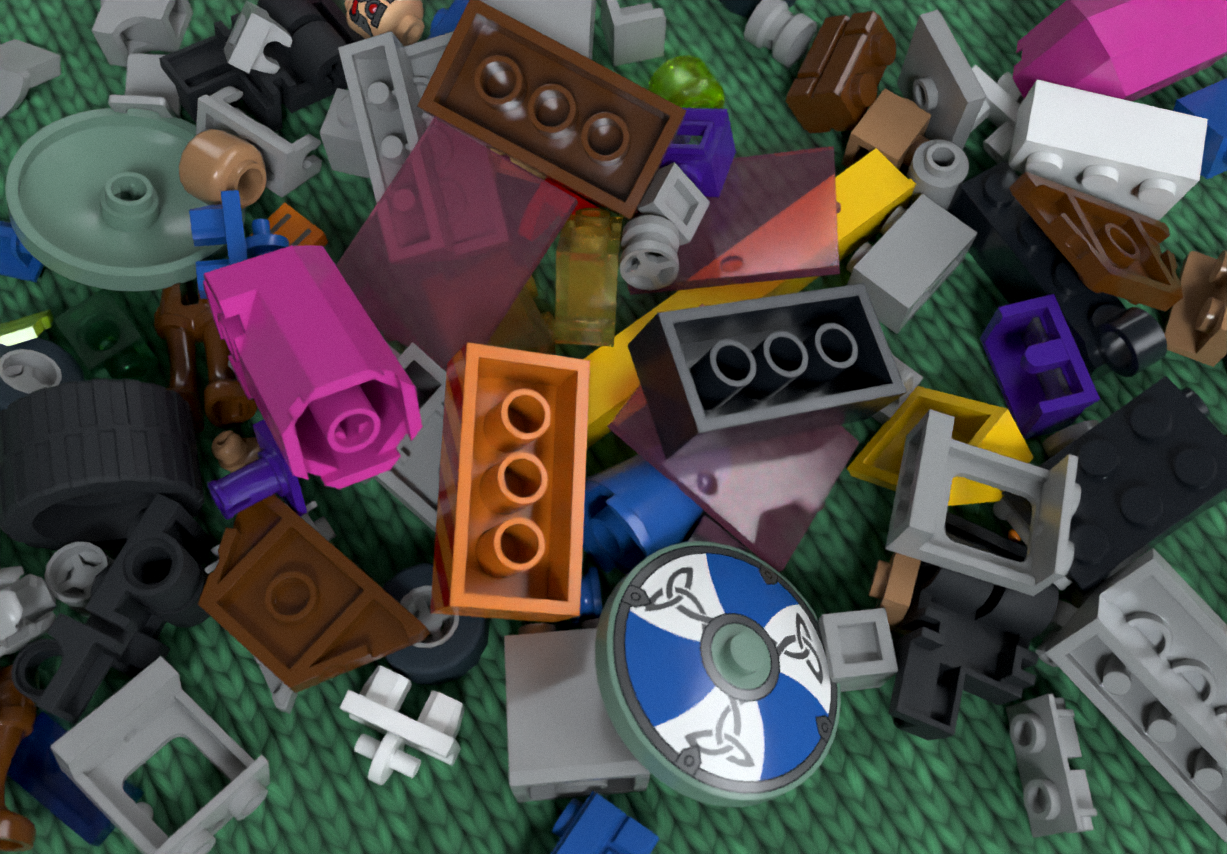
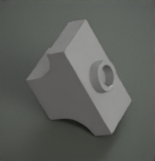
(140, 27)

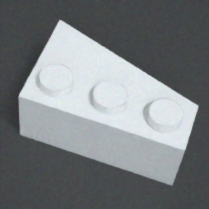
(1108, 147)

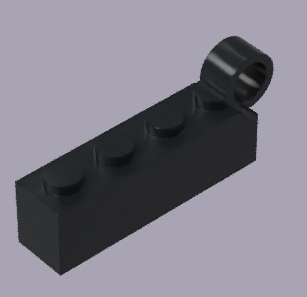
(1029, 266)

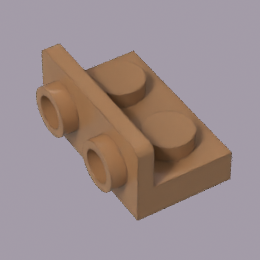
(1199, 320)

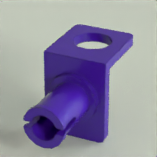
(258, 480)

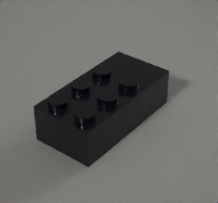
(763, 368)

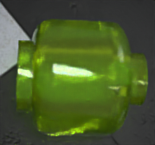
(687, 83)

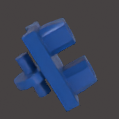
(224, 225)

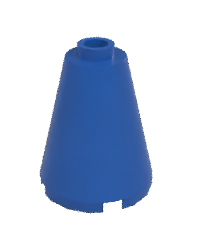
(633, 514)

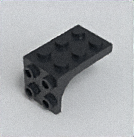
(1139, 479)

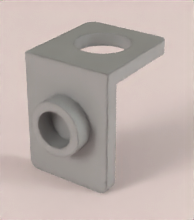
(147, 88)

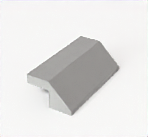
(384, 91)
(1159, 674)

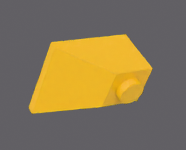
(974, 424)

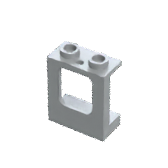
(923, 498)
(134, 727)

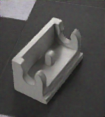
(284, 161)

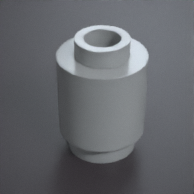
(938, 171)

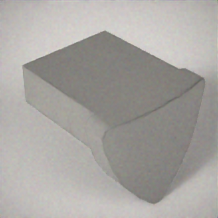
(23, 68)

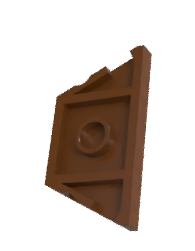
(1104, 242)
(301, 599)

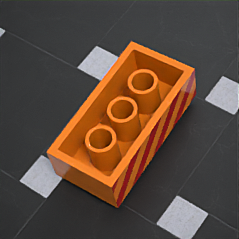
(511, 485)

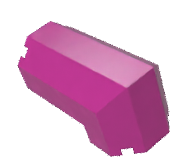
(1122, 45)
(313, 364)

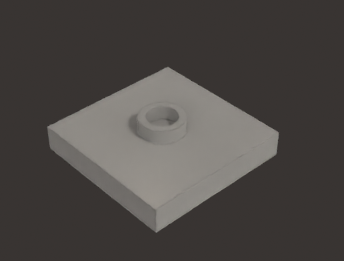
(941, 81)

